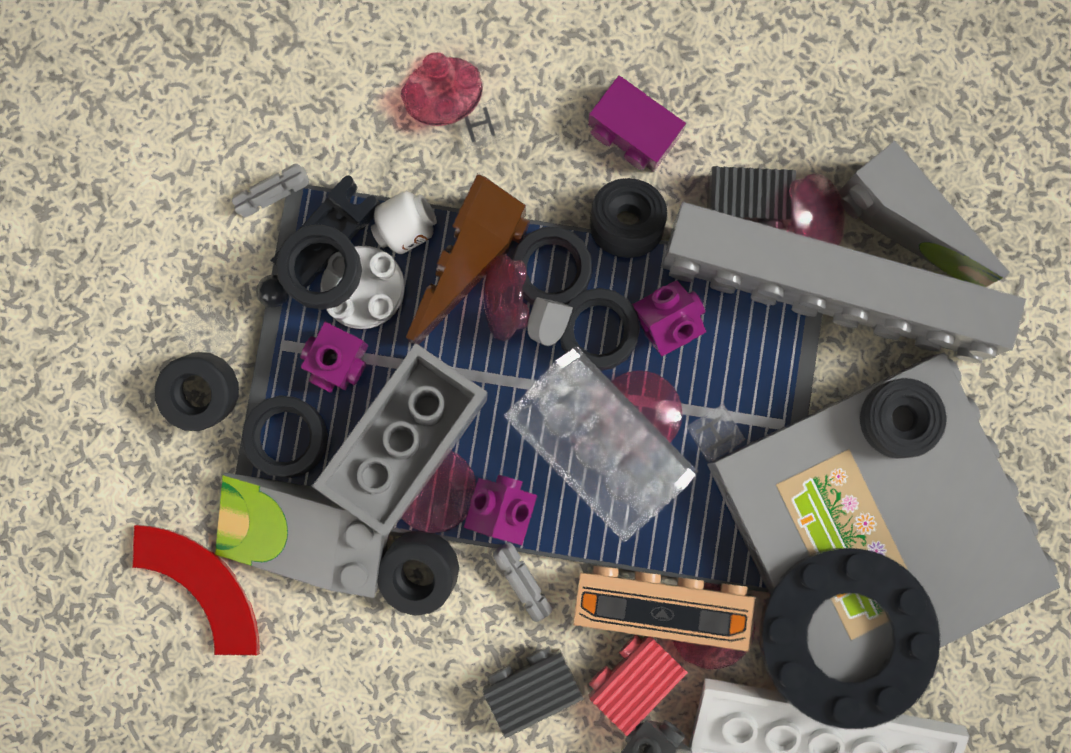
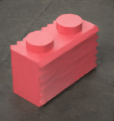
(635, 683)

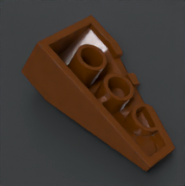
(484, 230)

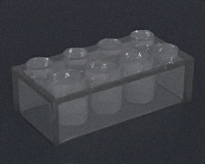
(600, 444)

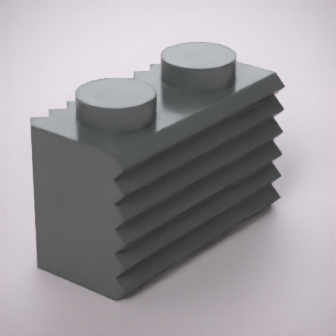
(752, 194)
(532, 691)

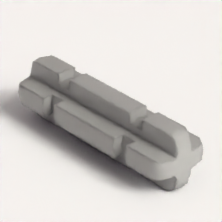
(270, 190)
(522, 582)

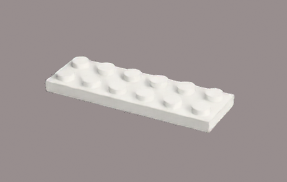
(762, 721)

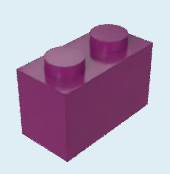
(635, 125)

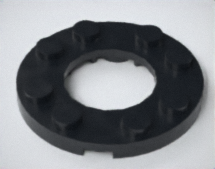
(792, 667)

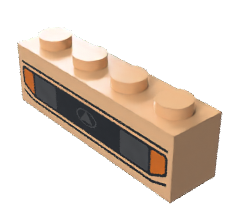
(666, 610)

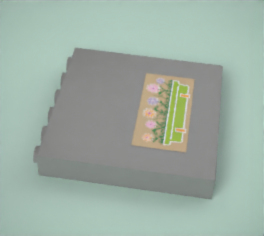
(937, 514)

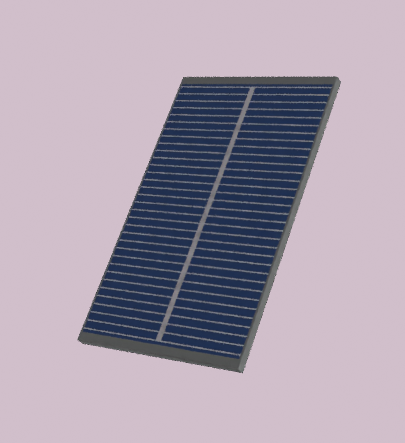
(749, 359)

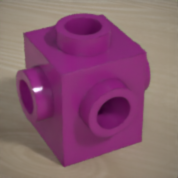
(670, 317)
(329, 343)
(500, 509)

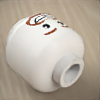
(403, 222)

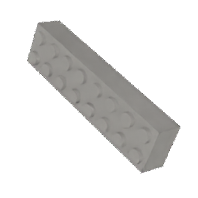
(842, 284)

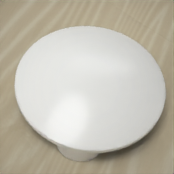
(378, 290)

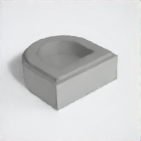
(548, 320)

